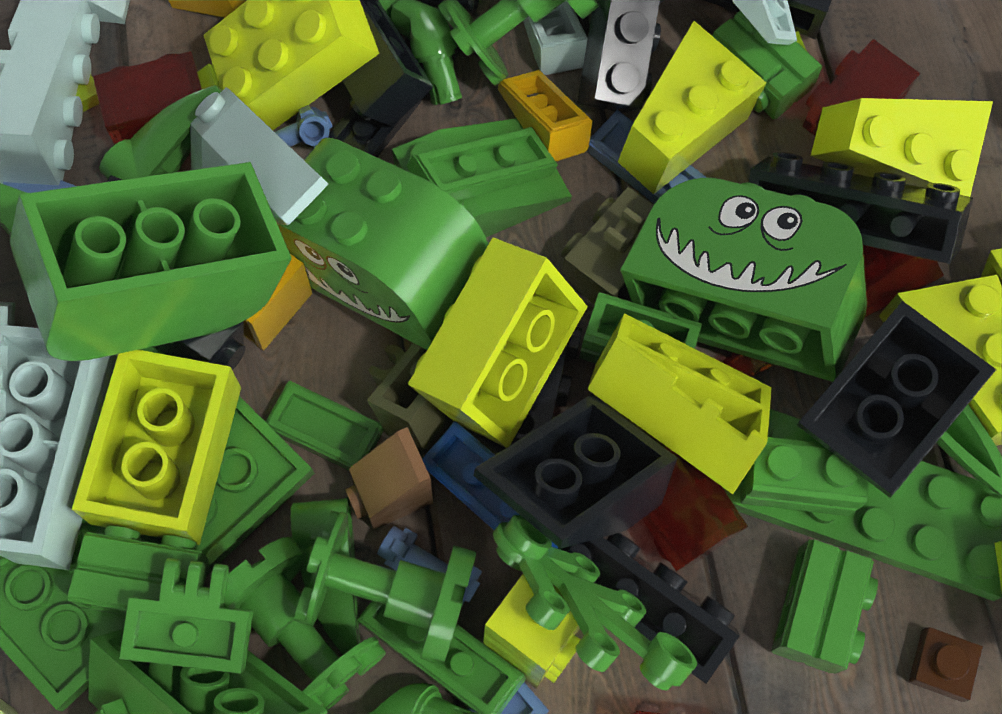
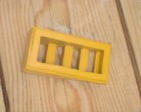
(551, 113)

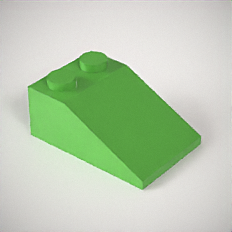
(498, 208)

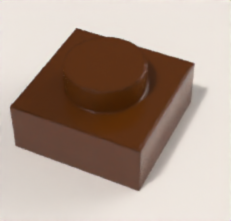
(945, 664)

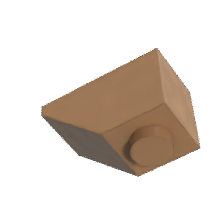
(390, 481)

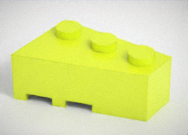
(690, 110)
(907, 138)
(973, 317)
(685, 400)
(527, 644)

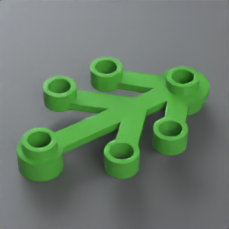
(526, 549)

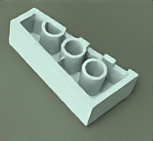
(40, 88)
(44, 442)

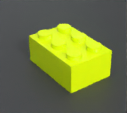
(288, 52)
(499, 342)
(158, 445)

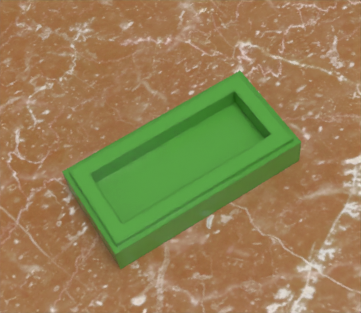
(323, 426)

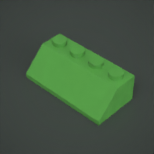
(186, 690)

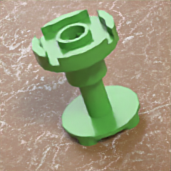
(495, 23)
(410, 593)
(274, 600)

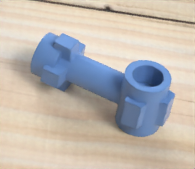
(309, 127)
(401, 546)

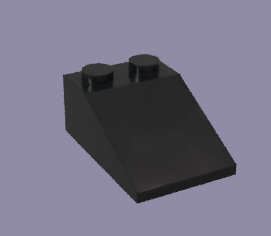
(896, 398)
(581, 474)

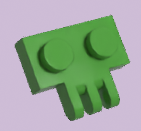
(188, 623)

